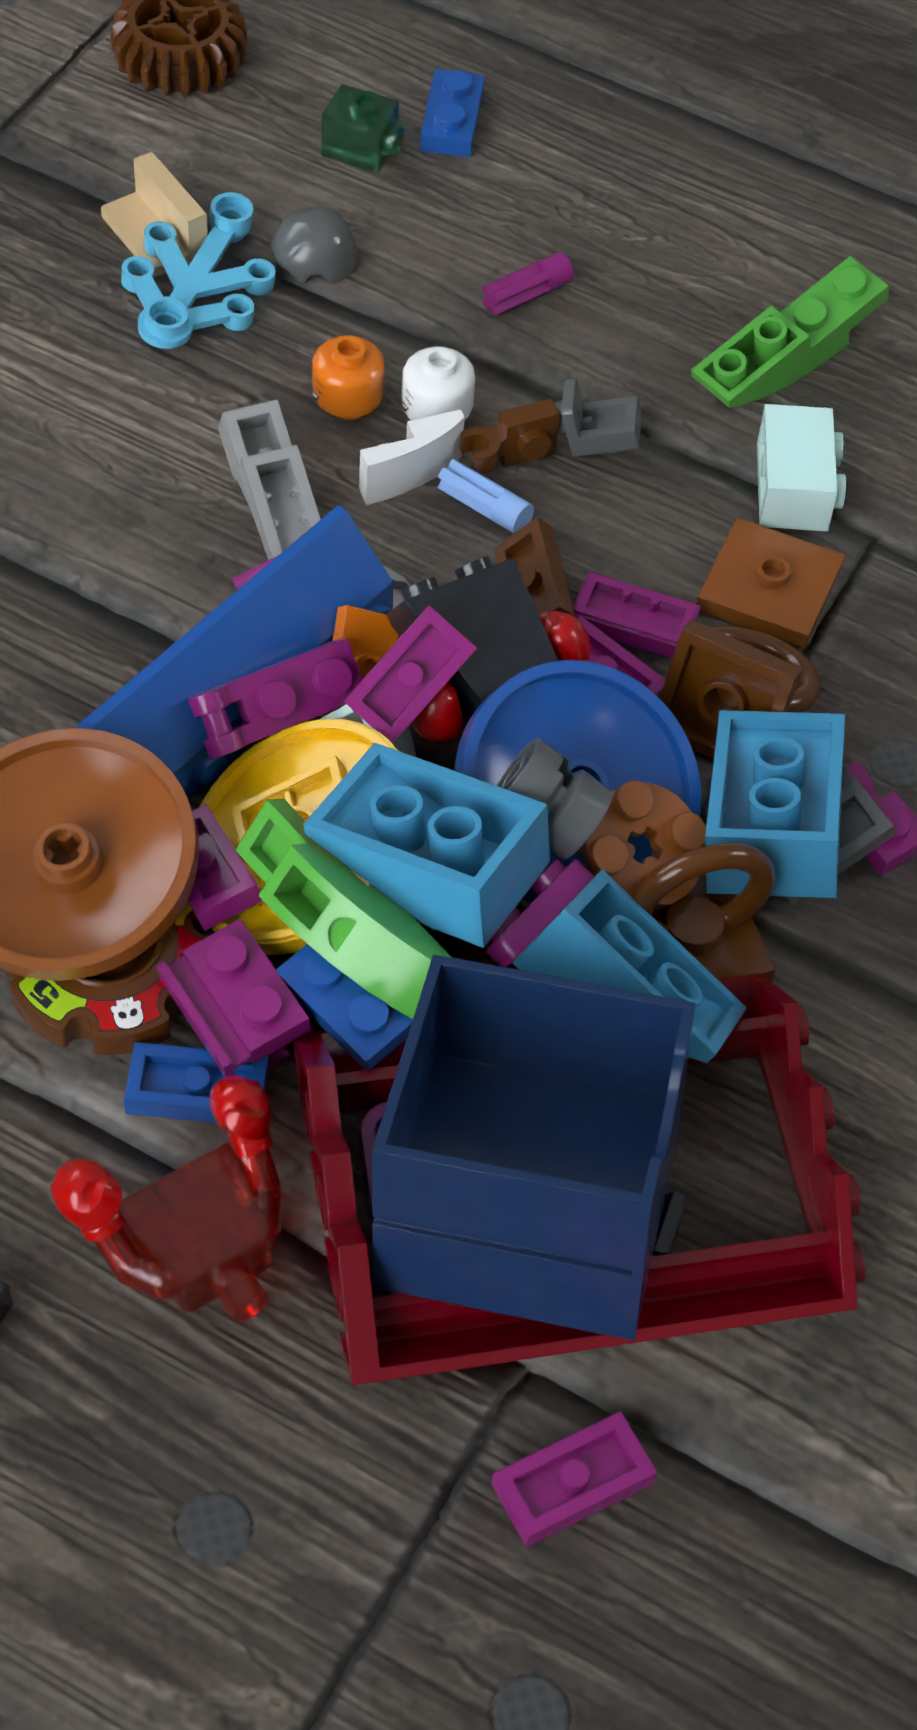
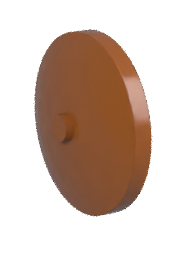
(89, 853)

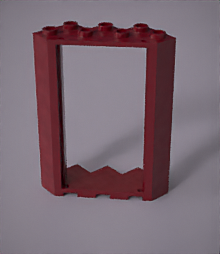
(684, 1290)

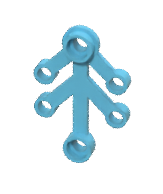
(170, 320)

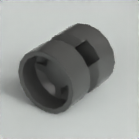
(573, 799)

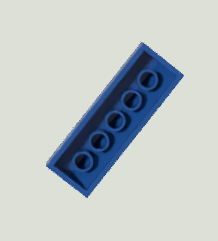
(267, 620)

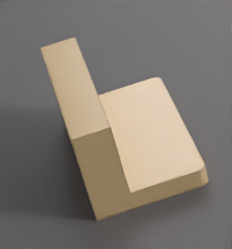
(156, 199)

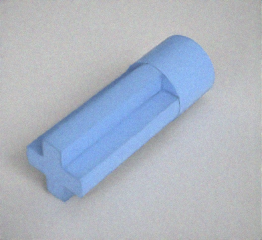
(485, 496)

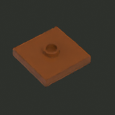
(770, 582)

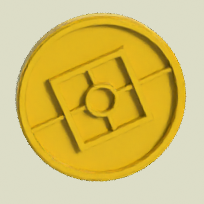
(290, 765)

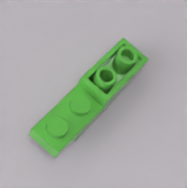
(793, 342)
(335, 911)

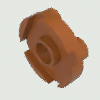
(658, 816)

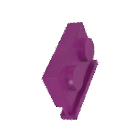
(234, 998)

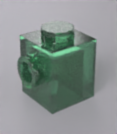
(361, 128)

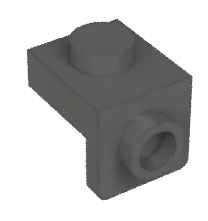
(598, 425)

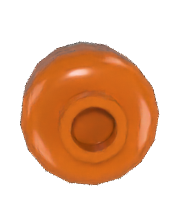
(348, 377)

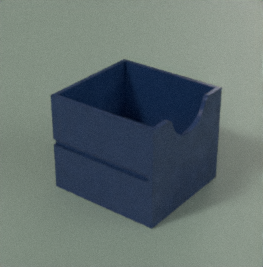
(529, 1145)

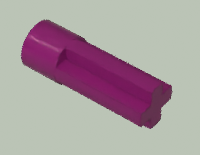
(528, 283)

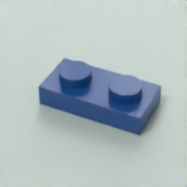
(452, 113)
(343, 1008)
(178, 1081)

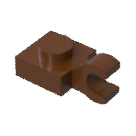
(519, 436)

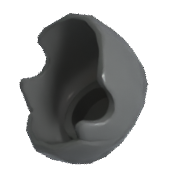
(315, 244)

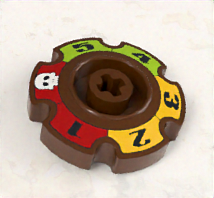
(112, 1006)

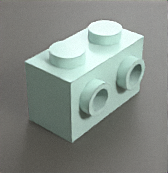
(799, 468)

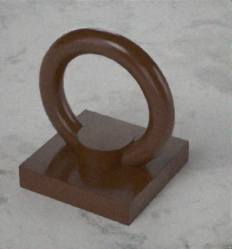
(733, 672)
(710, 925)

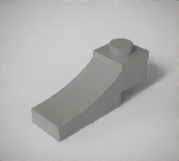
(269, 474)

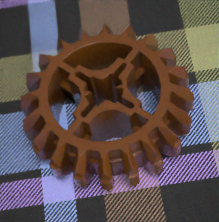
(179, 43)

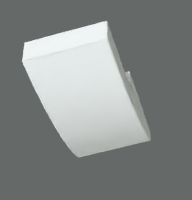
(410, 463)

